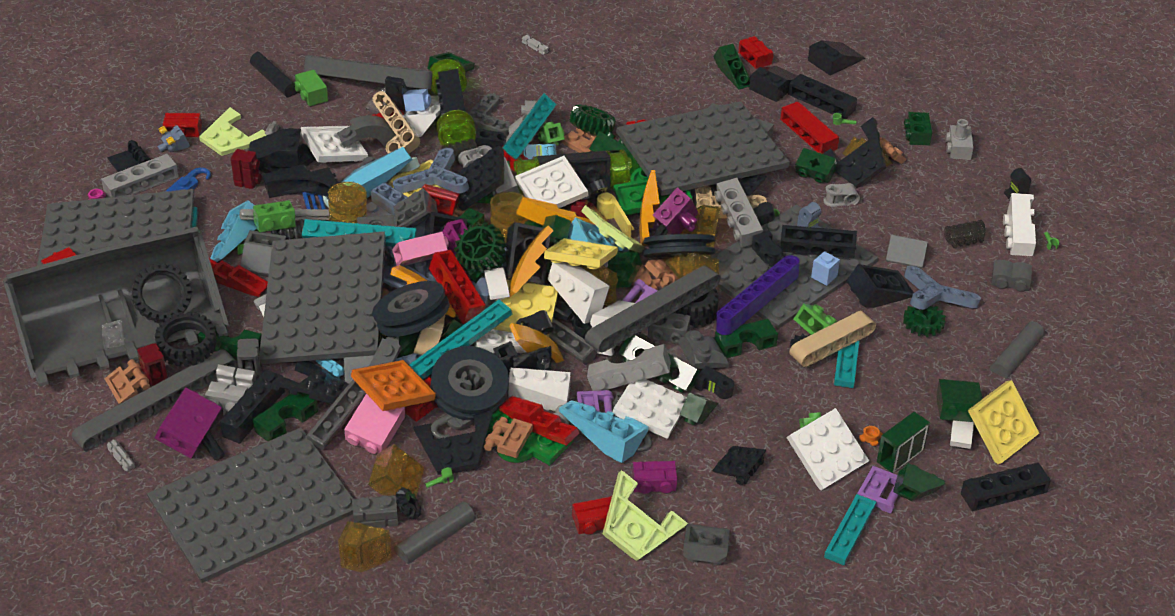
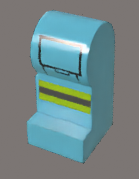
(539, 150)

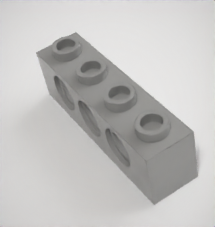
(140, 177)
(738, 211)

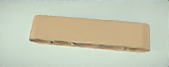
(832, 338)

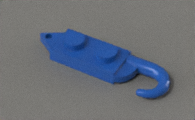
(189, 180)

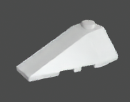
(422, 120)

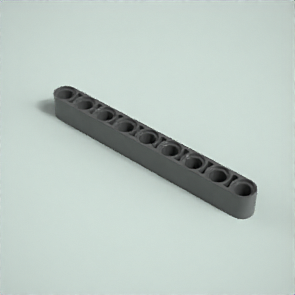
(367, 71)
(652, 309)
(150, 401)

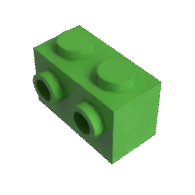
(311, 87)
(274, 216)
(813, 318)

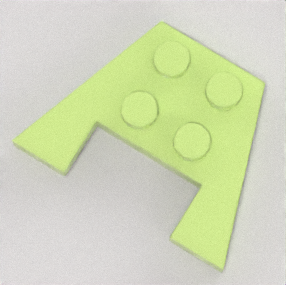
(226, 138)
(608, 230)
(631, 527)

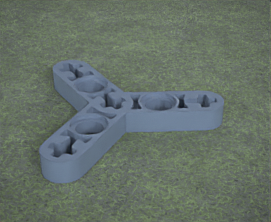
(436, 174)
(931, 291)

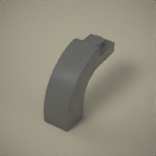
(366, 127)

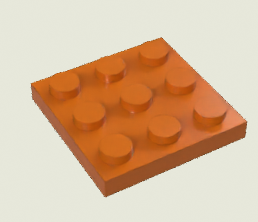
(393, 385)

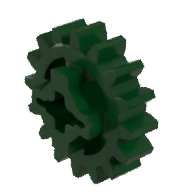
(924, 320)

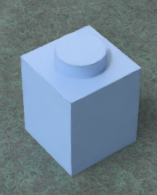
(417, 100)
(825, 268)

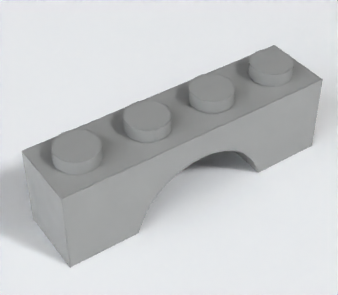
(650, 363)

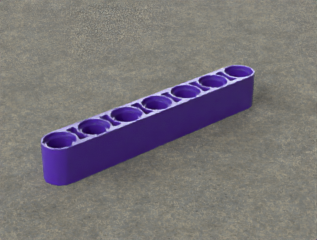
(757, 295)

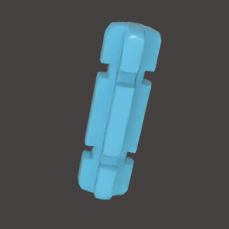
(332, 366)

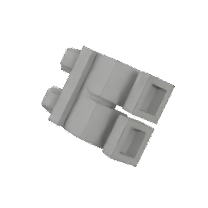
(229, 386)

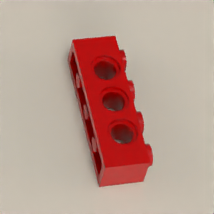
(457, 285)

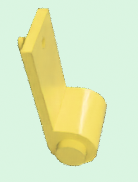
(611, 209)

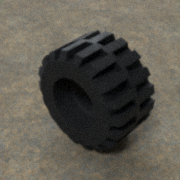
(702, 309)

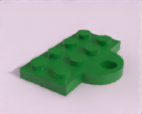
(630, 194)
(535, 446)

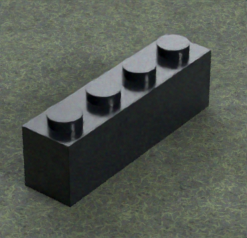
(256, 400)

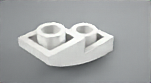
(496, 283)
(961, 434)

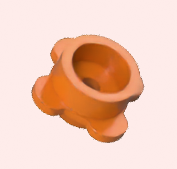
(871, 435)

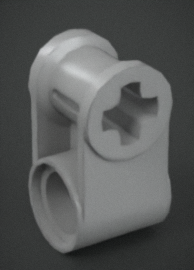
(472, 155)
(842, 194)

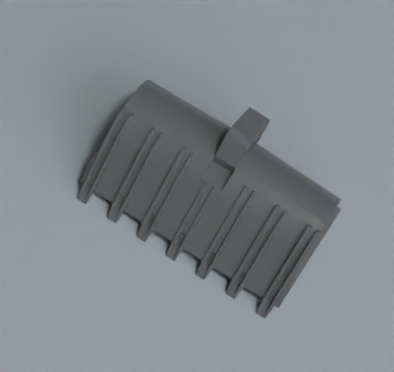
(68, 300)

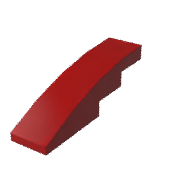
(238, 278)
(543, 423)

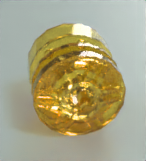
(347, 202)
(503, 211)

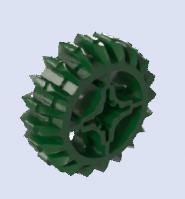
(592, 119)
(477, 242)

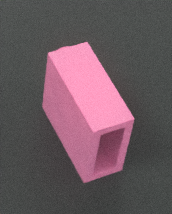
(419, 249)
(372, 426)

